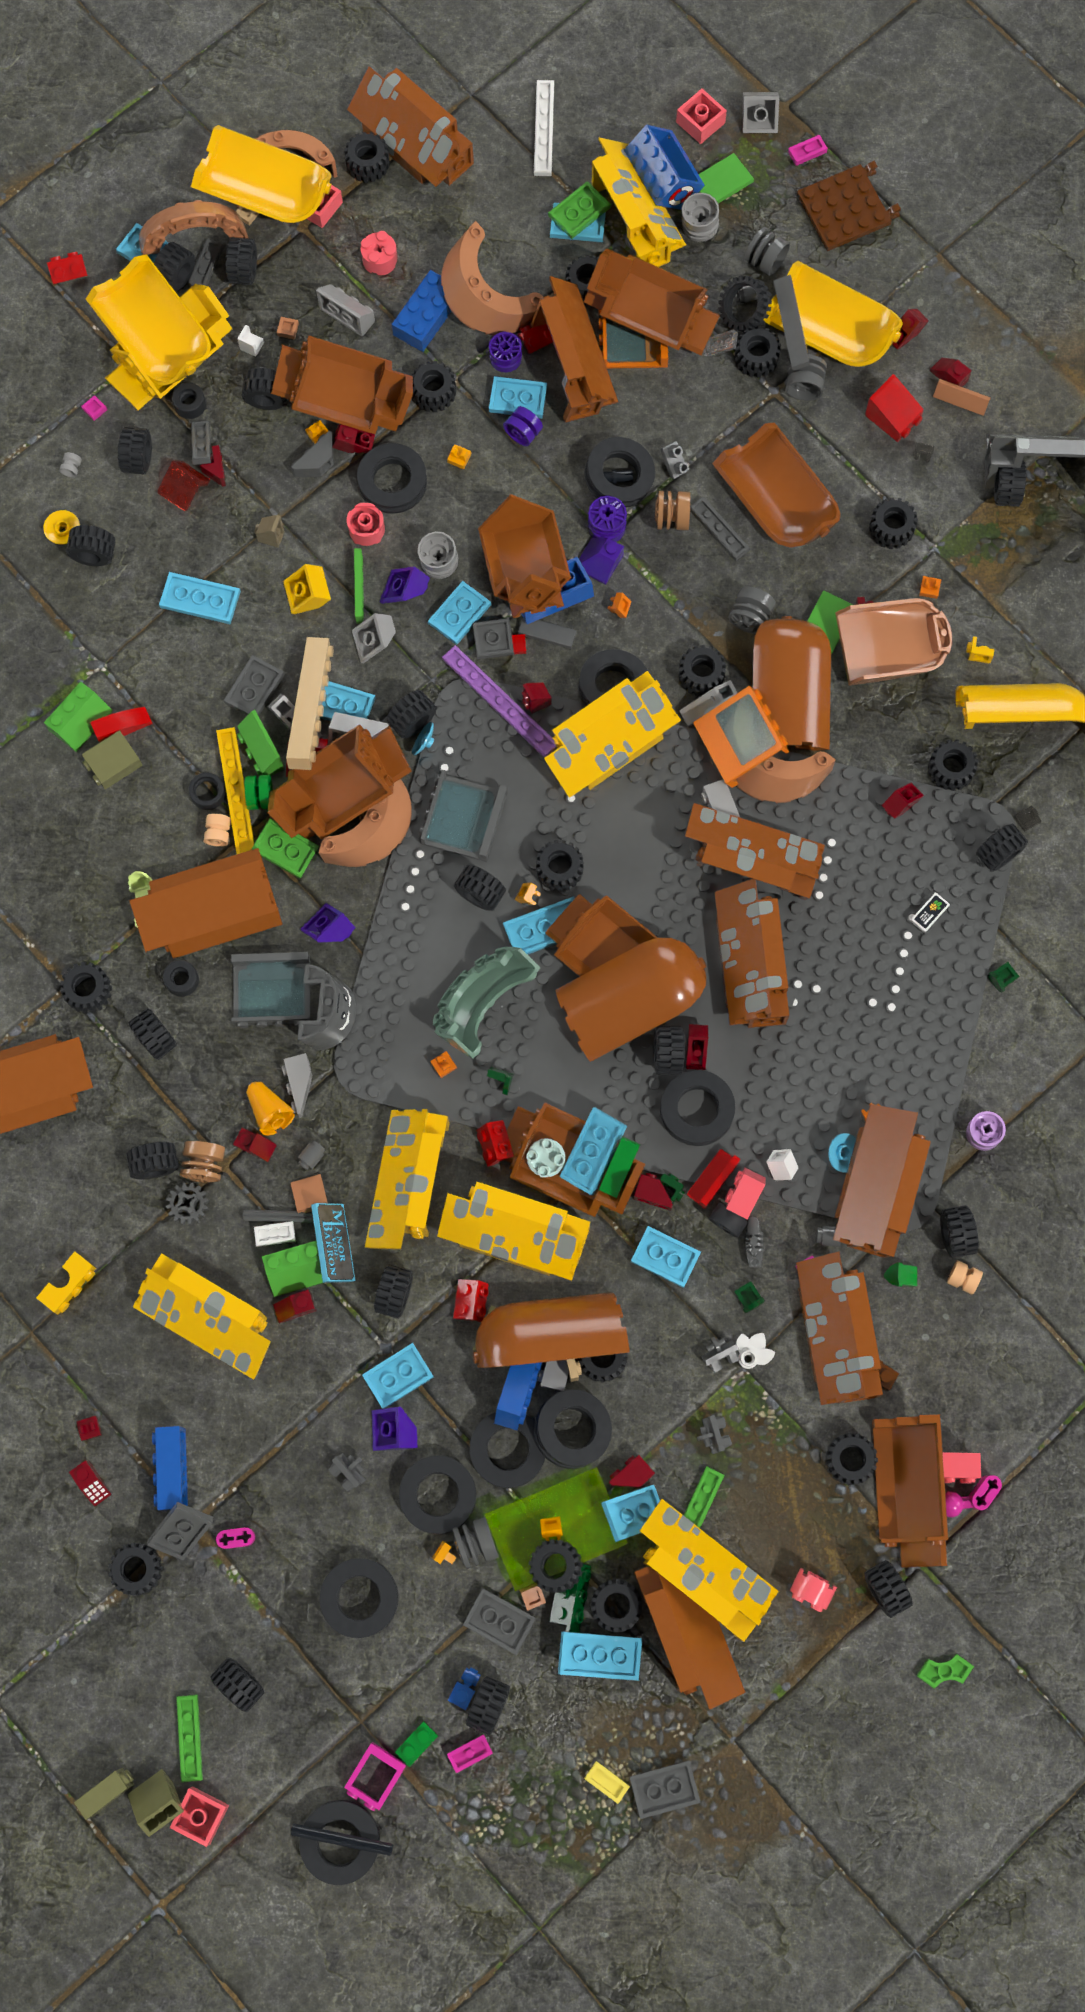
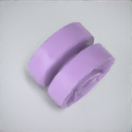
(995, 1131)

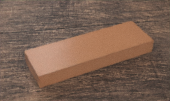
(961, 397)

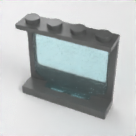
(463, 817)
(270, 989)

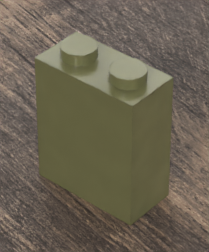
(111, 760)
(104, 1793)
(155, 1803)

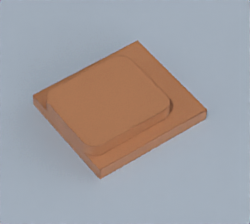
(308, 1192)

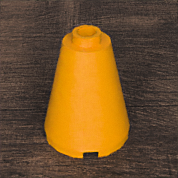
(268, 1109)

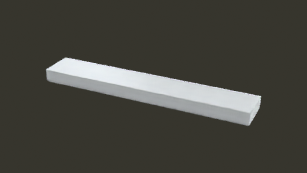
(544, 128)

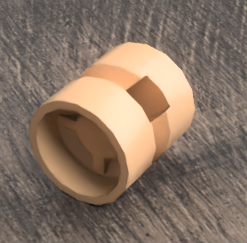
(217, 828)
(964, 1277)

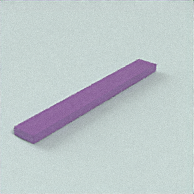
(499, 701)

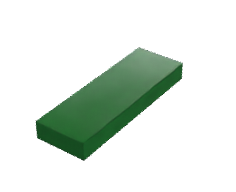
(619, 1167)

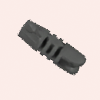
(754, 1243)

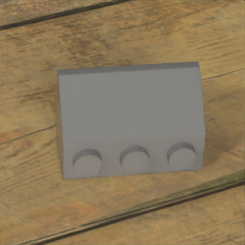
(345, 309)
(343, 723)

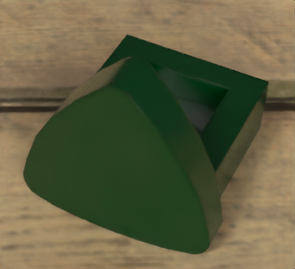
(1003, 977)
(501, 1076)
(749, 1297)

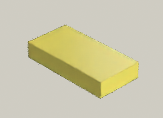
(607, 1782)

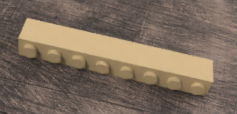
(309, 703)

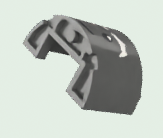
(335, 1011)

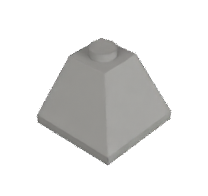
(373, 635)

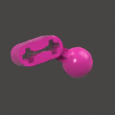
(956, 1503)

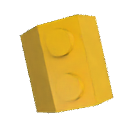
(307, 589)

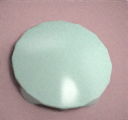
(546, 1157)

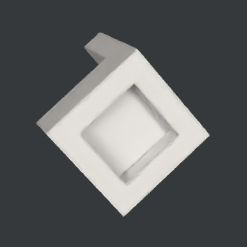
(249, 342)
(782, 1164)

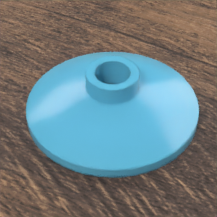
(424, 739)
(841, 1151)

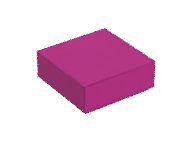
(94, 408)

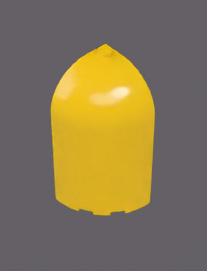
(261, 177)
(839, 318)
(151, 322)
(1020, 703)

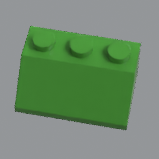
(73, 716)
(259, 745)
(293, 1269)

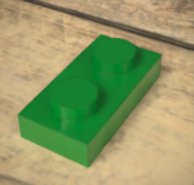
(416, 1744)

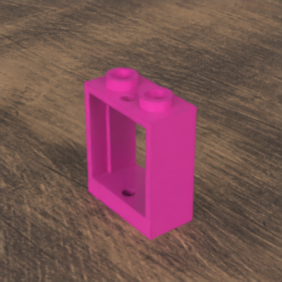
(388, 1759)

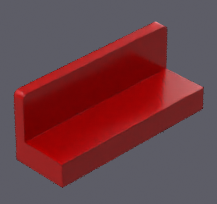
(713, 1178)

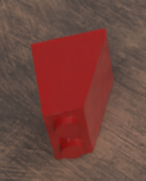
(894, 409)

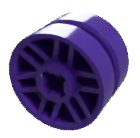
(505, 352)
(523, 426)

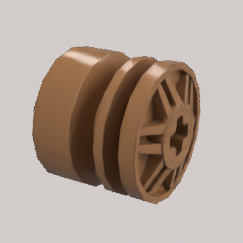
(673, 510)
(202, 1165)

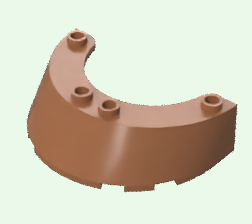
(298, 140)
(188, 216)
(474, 299)
(786, 780)
(375, 835)

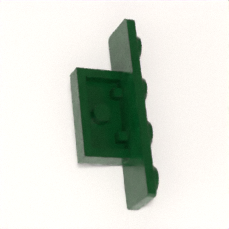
(569, 1605)

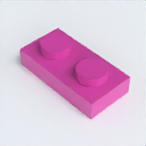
(807, 150)
(469, 1753)

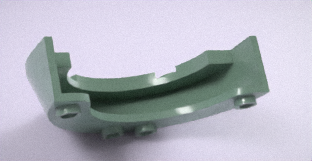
(476, 992)

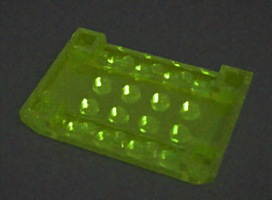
(582, 1522)

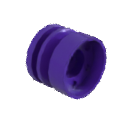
(607, 527)

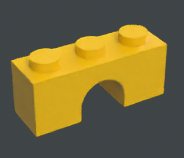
(57, 1298)

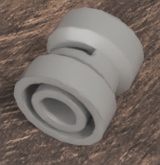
(70, 465)

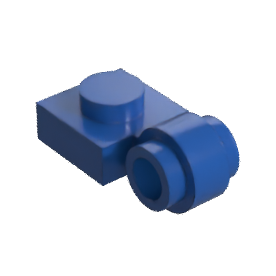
(462, 1693)

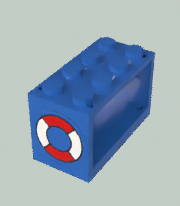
(663, 167)

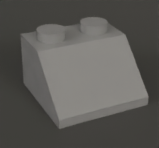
(760, 112)

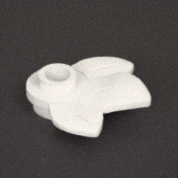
(755, 1349)

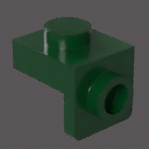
(671, 1182)

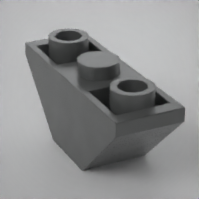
(316, 458)

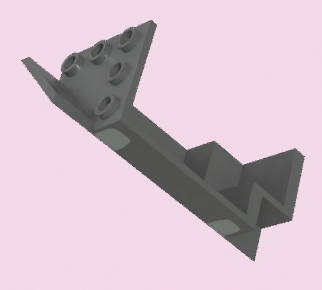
(1009, 450)

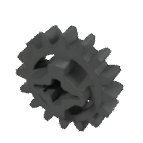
(194, 1199)

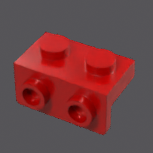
(67, 268)
(535, 337)
(494, 1142)
(471, 1300)

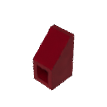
(912, 325)
(352, 440)
(535, 697)
(633, 1475)

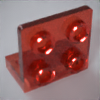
(181, 484)

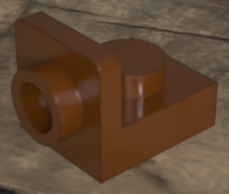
(887, 1376)

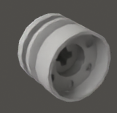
(700, 208)
(434, 546)

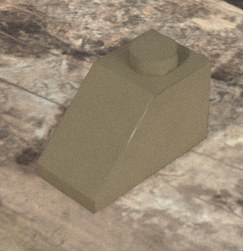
(270, 530)

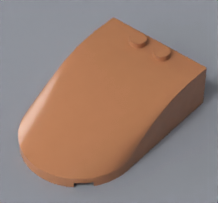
(892, 639)

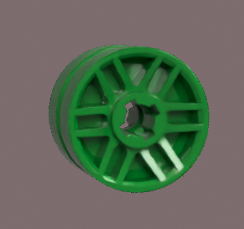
(258, 791)

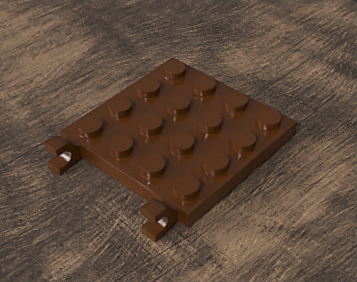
(846, 206)

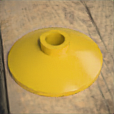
(58, 521)

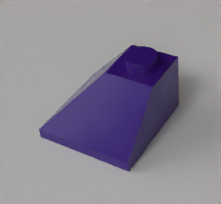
(601, 558)
(404, 585)
(328, 925)
(393, 1430)

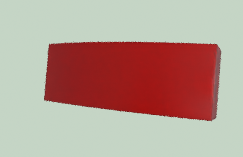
(125, 721)

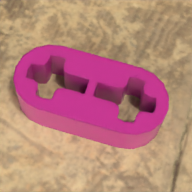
(234, 1533)

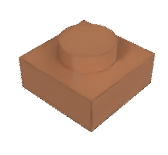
(287, 328)
(532, 1596)

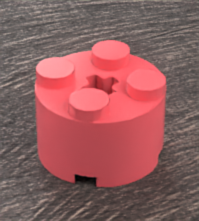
(379, 253)
(373, 530)
(812, 1589)

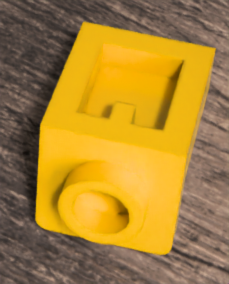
(980, 653)

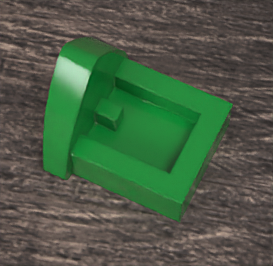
(901, 1275)

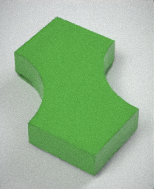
(954, 1669)

